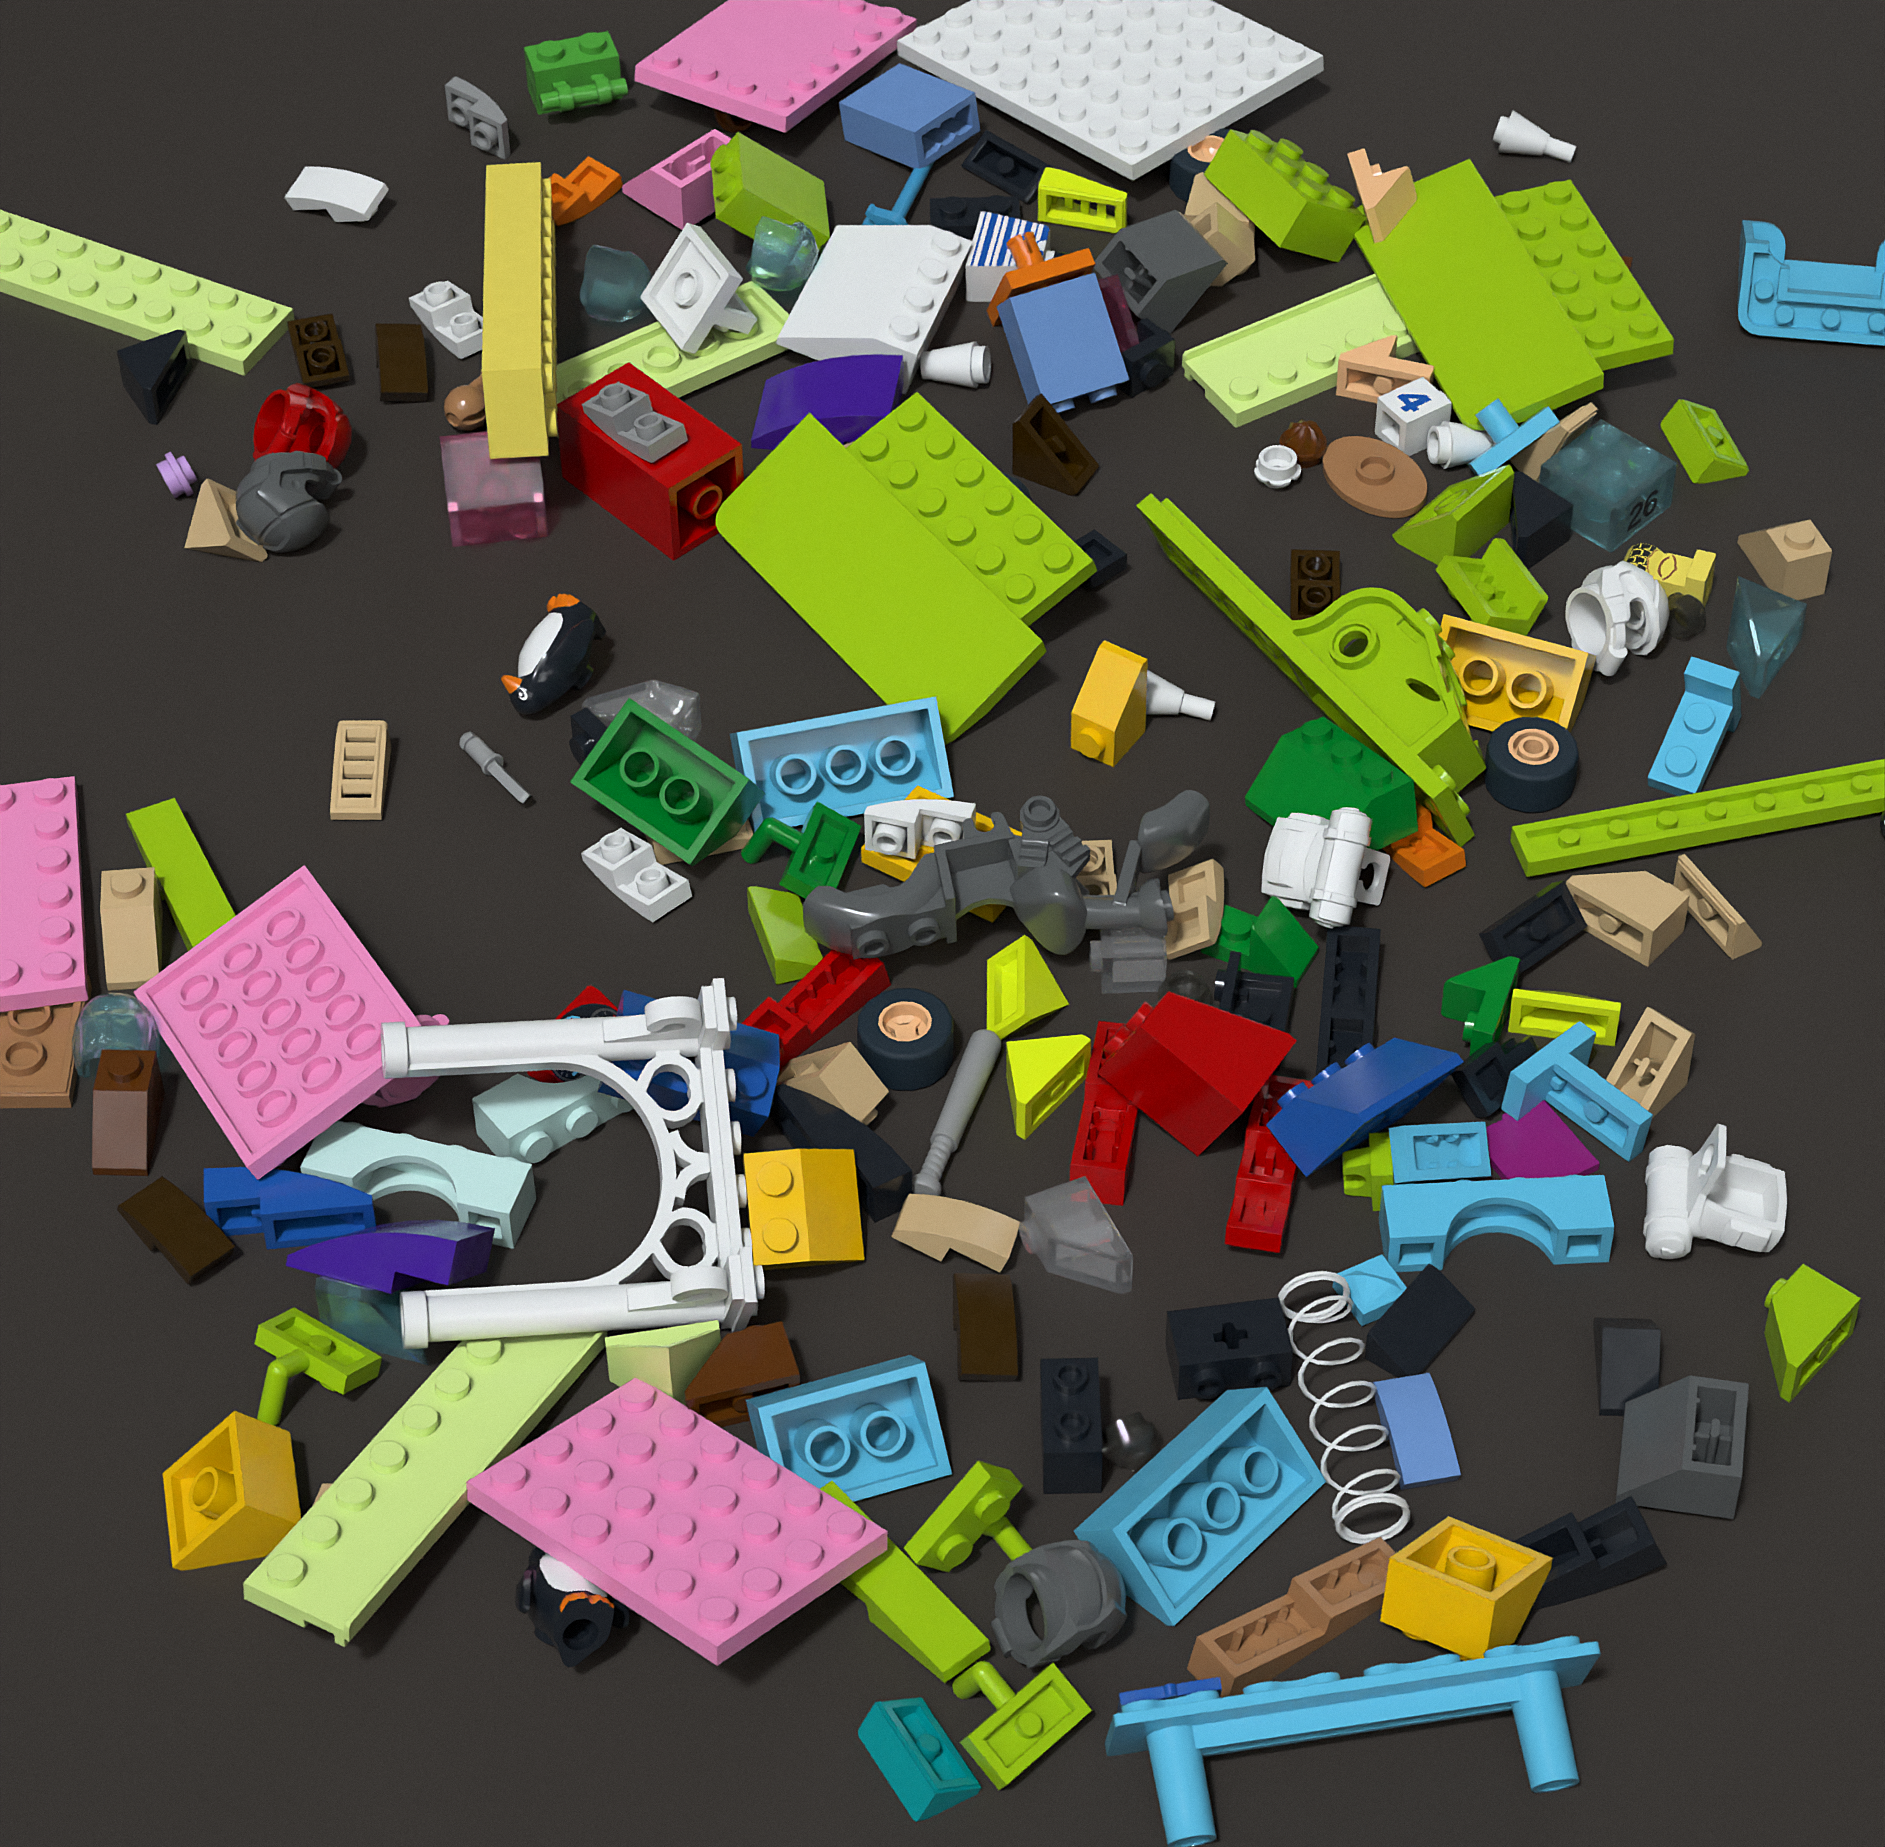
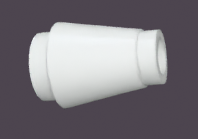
(957, 364)
(1456, 444)

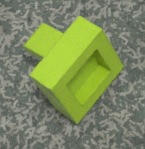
(1369, 1169)

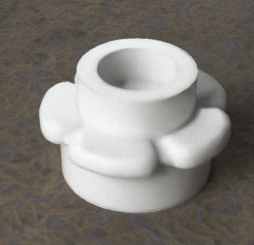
(1277, 466)

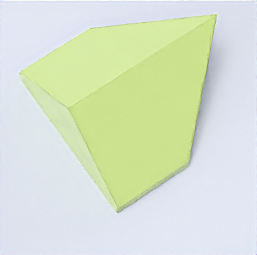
(662, 1356)

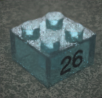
(1611, 483)

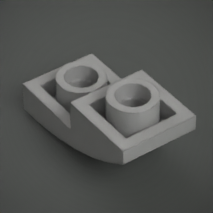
(480, 115)
(631, 422)

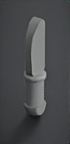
(492, 764)

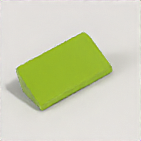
(1702, 443)
(782, 933)

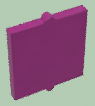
(1537, 1147)

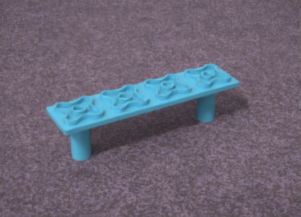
(1324, 1706)

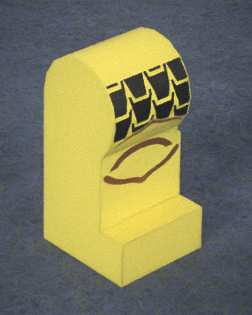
(1675, 571)

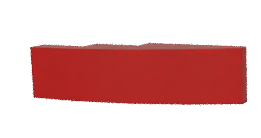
(1264, 1176)

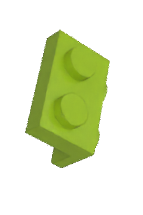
(1495, 588)

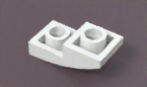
(340, 192)
(450, 317)
(904, 825)
(633, 875)

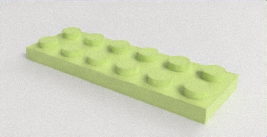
(677, 370)

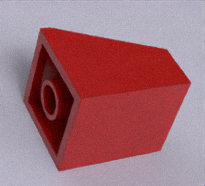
(1192, 1065)

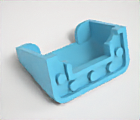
(1806, 296)

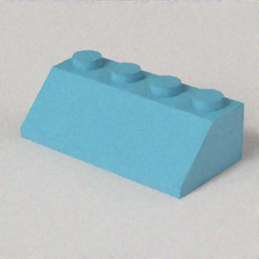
(844, 760)
(1204, 1503)

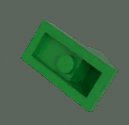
(1267, 943)
(1481, 1000)

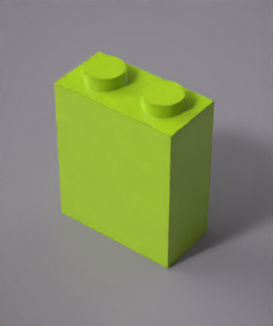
(759, 183)

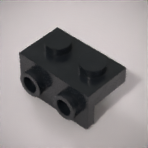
(1254, 995)

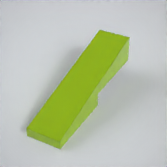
(180, 870)
(913, 1608)

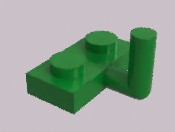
(817, 851)

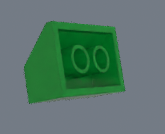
(1328, 769)
(667, 785)

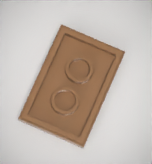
(38, 1056)

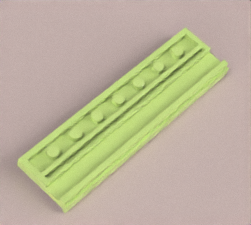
(1293, 351)
(414, 1479)

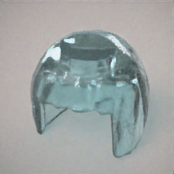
(781, 255)
(613, 284)
(112, 1023)

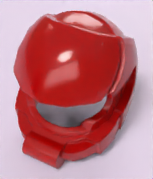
(302, 422)

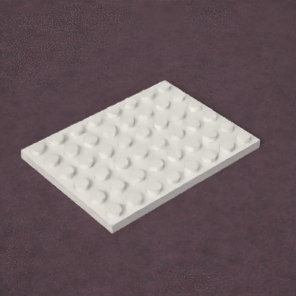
(1113, 75)

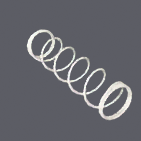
(1368, 1496)

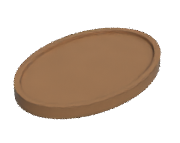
(1374, 477)

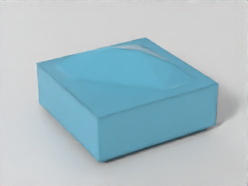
(1372, 1288)

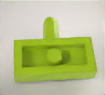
(311, 1348)
(968, 1512)
(1023, 1721)

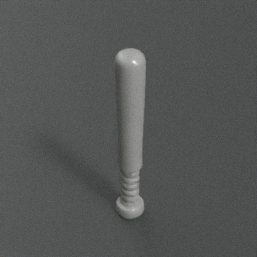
(959, 1105)

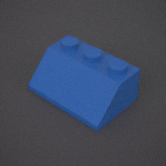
(752, 1055)
(1357, 1100)

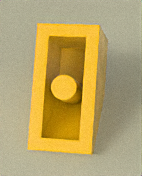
(1110, 705)

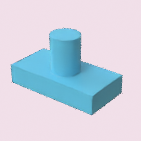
(1508, 435)
(1439, 1152)

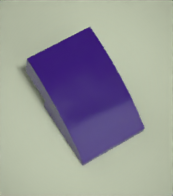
(840, 392)
(400, 1254)

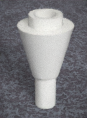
(1523, 137)
(1168, 699)

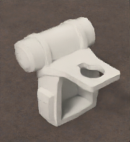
(1319, 862)
(1711, 1198)

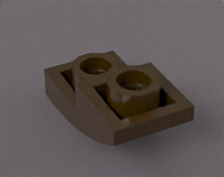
(318, 350)
(401, 362)
(1313, 581)
(177, 1227)
(985, 1327)

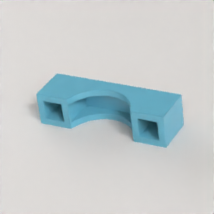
(1559, 1215)

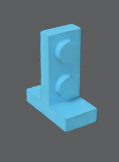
(1698, 728)
(1563, 1080)

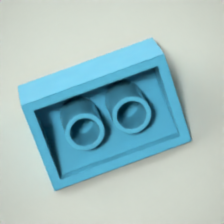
(858, 1428)

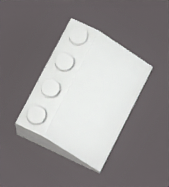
(877, 293)

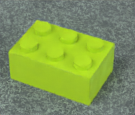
(1285, 194)

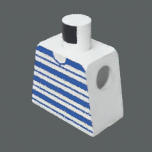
(990, 256)

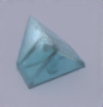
(1762, 633)
(364, 1316)

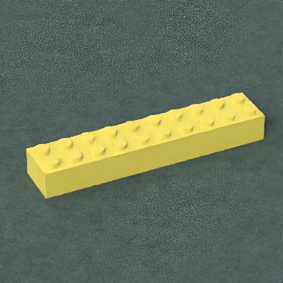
(519, 312)

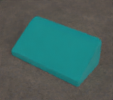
(917, 1757)

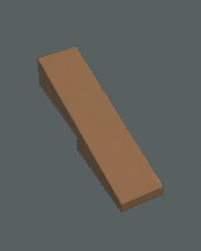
(1289, 1628)

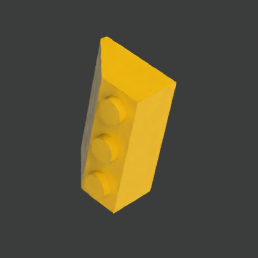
(1515, 675)

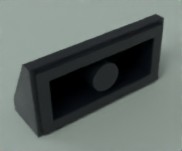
(1006, 167)
(1418, 1325)

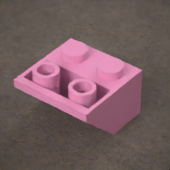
(680, 184)

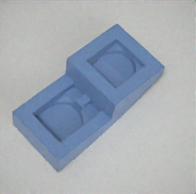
(1417, 1431)

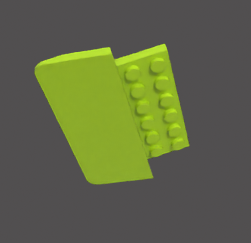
(1512, 294)
(907, 557)

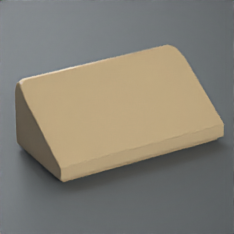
(1714, 911)

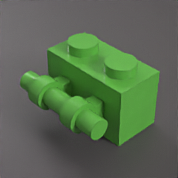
(574, 73)

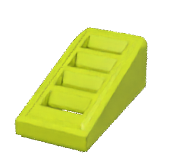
(1061, 211)

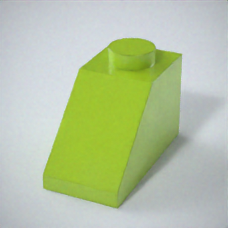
(1806, 1326)

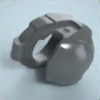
(278, 506)
(1078, 1597)

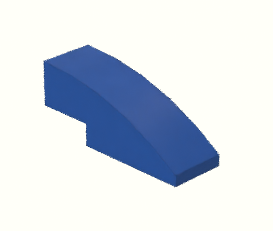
(285, 1206)

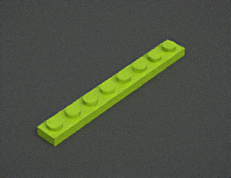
(1700, 818)

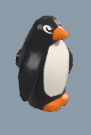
(555, 655)
(567, 1608)

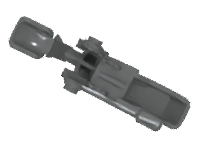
(1023, 872)

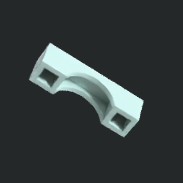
(535, 1117)
(475, 1184)

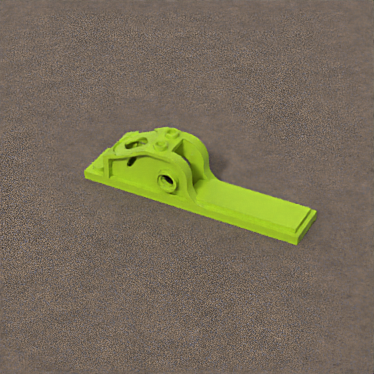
(1385, 689)

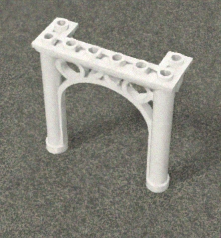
(666, 1034)

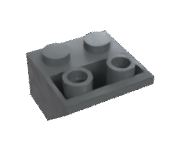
(1161, 267)
(1685, 1447)

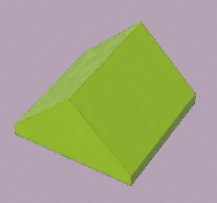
(1460, 517)

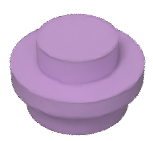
(177, 475)

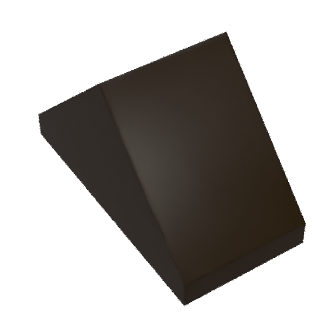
(1049, 450)

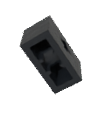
(1228, 1348)
(1070, 1426)

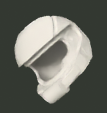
(1617, 612)

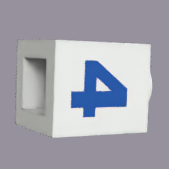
(1409, 413)

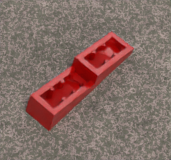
(820, 1002)
(1104, 1129)

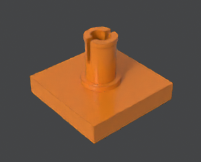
(1036, 273)

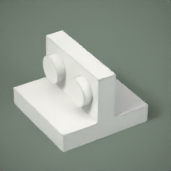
(696, 291)

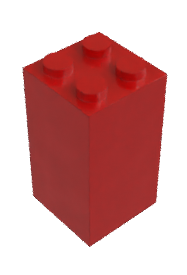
(662, 501)

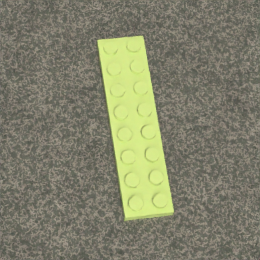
(136, 294)

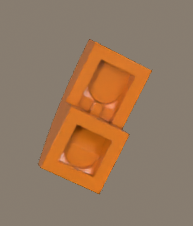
(582, 190)
(1426, 853)

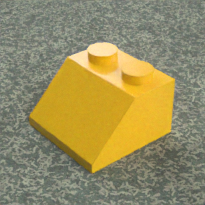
(803, 1207)
(231, 1494)
(1462, 1588)

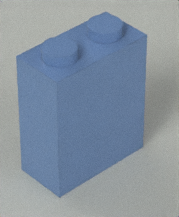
(909, 116)
(1064, 343)

